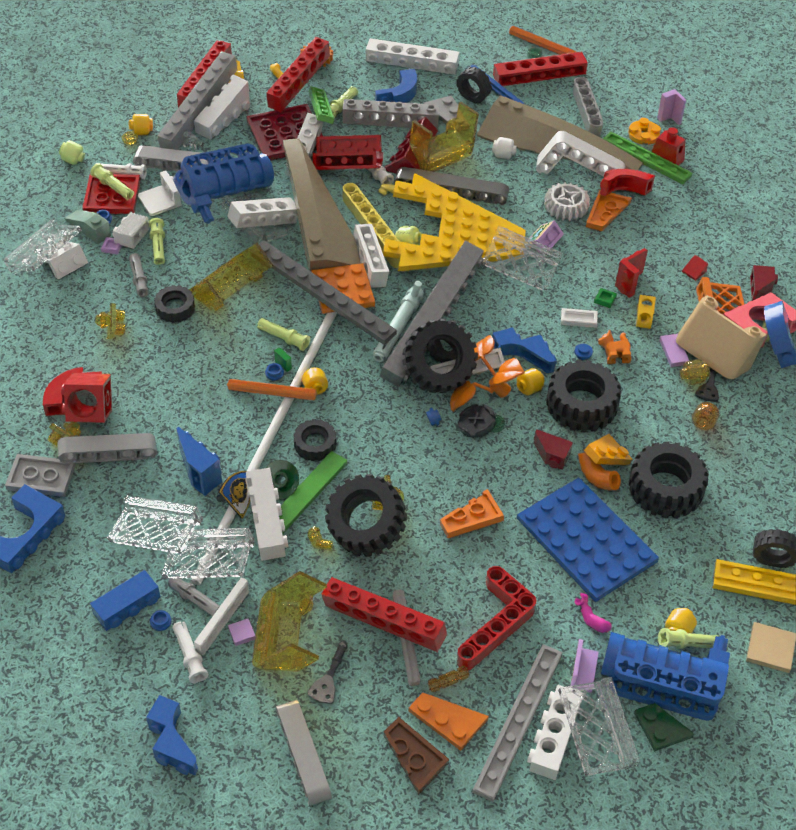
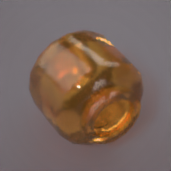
(705, 416)

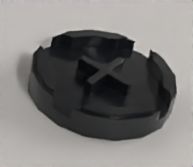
(477, 420)

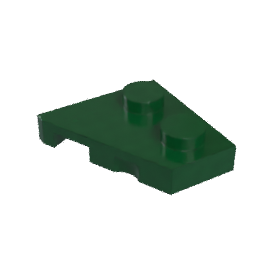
(660, 727)

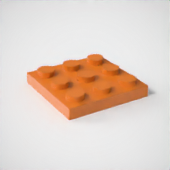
(350, 281)

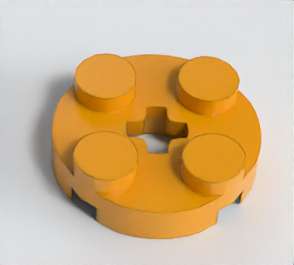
(650, 135)

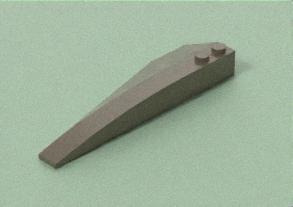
(534, 130)
(322, 226)

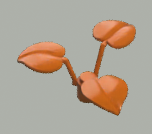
(507, 372)

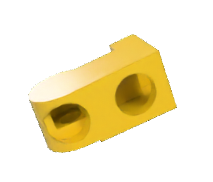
(645, 312)

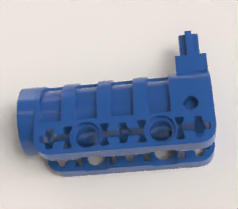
(223, 177)
(669, 674)

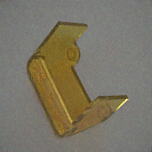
(447, 147)
(231, 277)
(280, 622)

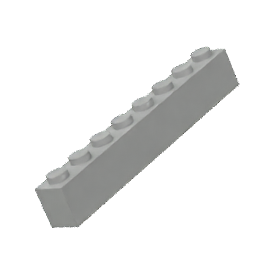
(201, 96)

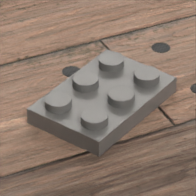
(40, 473)

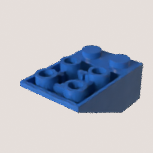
(201, 464)

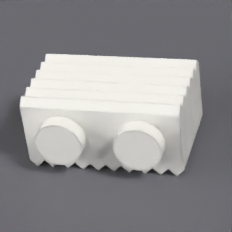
(131, 230)

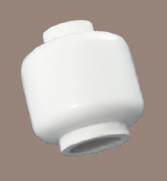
(504, 148)

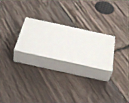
(579, 317)

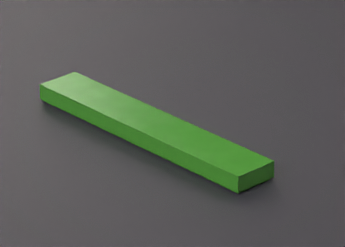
(321, 105)
(650, 159)
(311, 488)

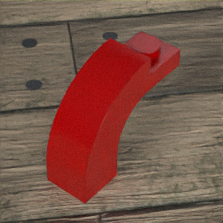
(626, 180)
(52, 396)

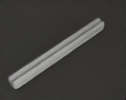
(408, 647)

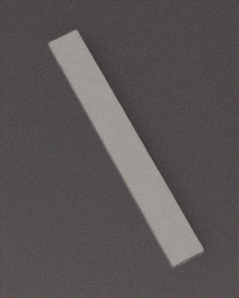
(517, 723)

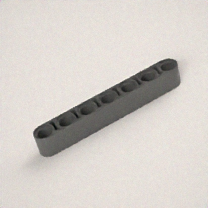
(465, 187)

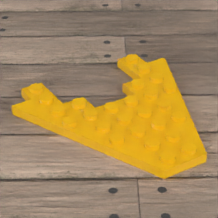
(459, 223)

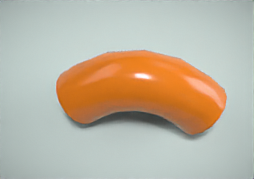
(598, 475)

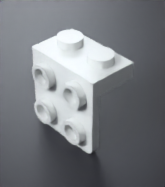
(162, 197)
(67, 260)

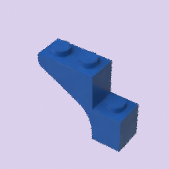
(531, 349)
(170, 746)

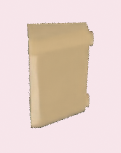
(719, 340)

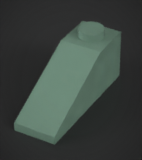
(91, 223)

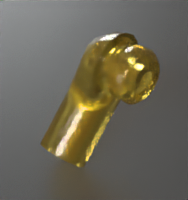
(317, 541)

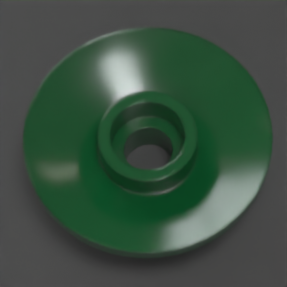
(285, 469)

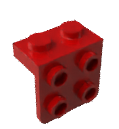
(629, 271)

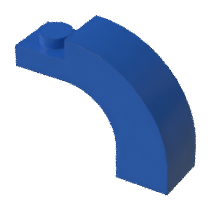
(403, 92)
(779, 333)

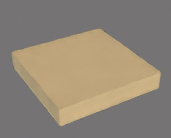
(771, 647)

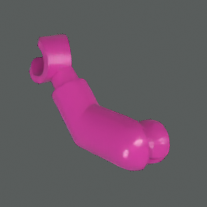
(591, 619)

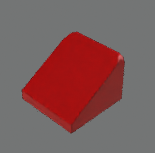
(695, 267)

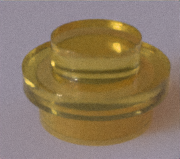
(129, 138)

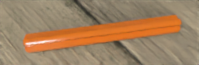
(537, 40)
(272, 389)

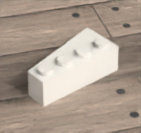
(223, 108)
(266, 514)

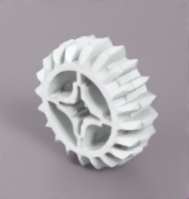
(567, 201)

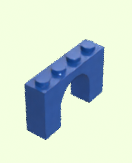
(46, 517)

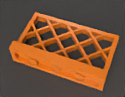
(705, 288)

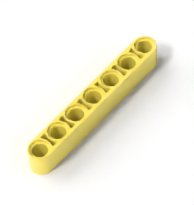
(366, 214)

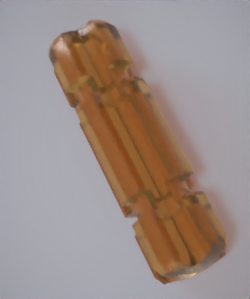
(448, 679)

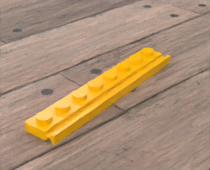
(755, 581)

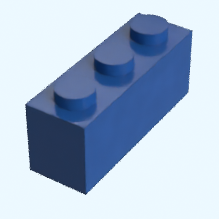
(125, 600)

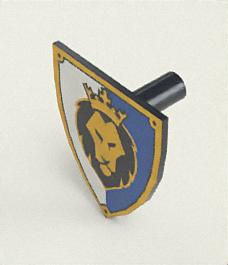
(235, 493)

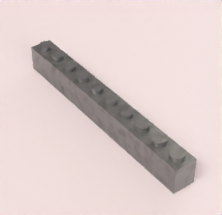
(436, 306)

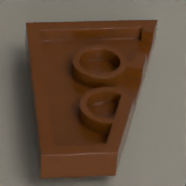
(415, 754)

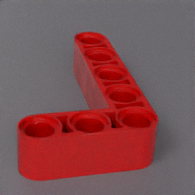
(501, 621)

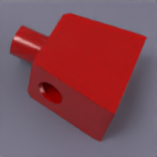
(670, 146)

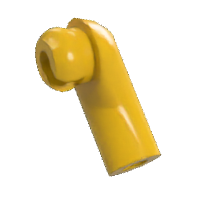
(275, 69)

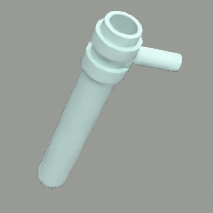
(408, 305)

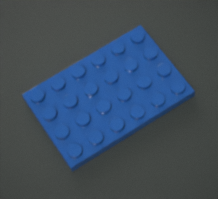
(587, 539)

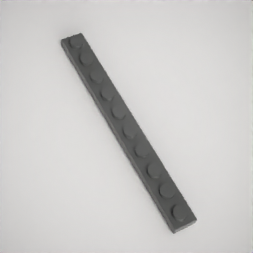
(329, 295)

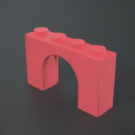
(754, 310)

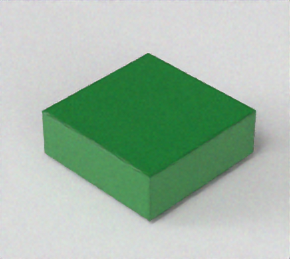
(605, 298)
(283, 359)

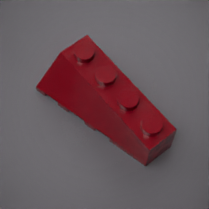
(405, 155)

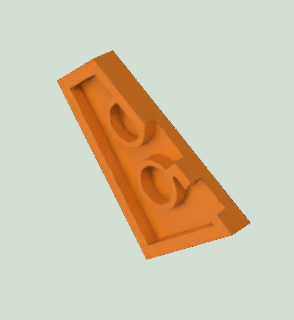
(475, 515)

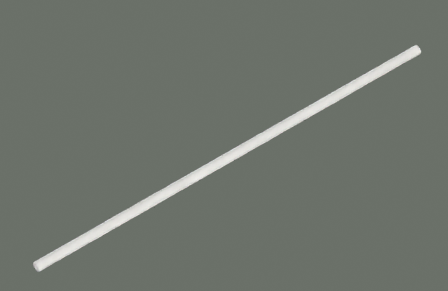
(276, 422)

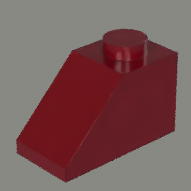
(762, 280)
(552, 449)

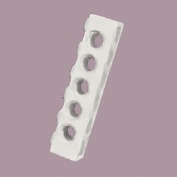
(412, 56)

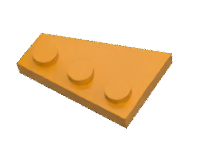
(608, 451)

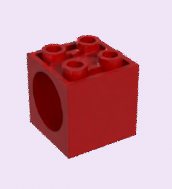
(99, 386)

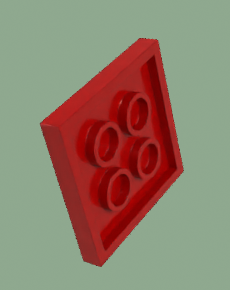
(103, 197)

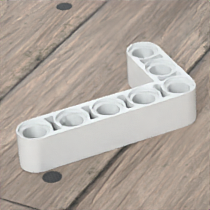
(577, 150)

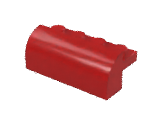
(348, 152)

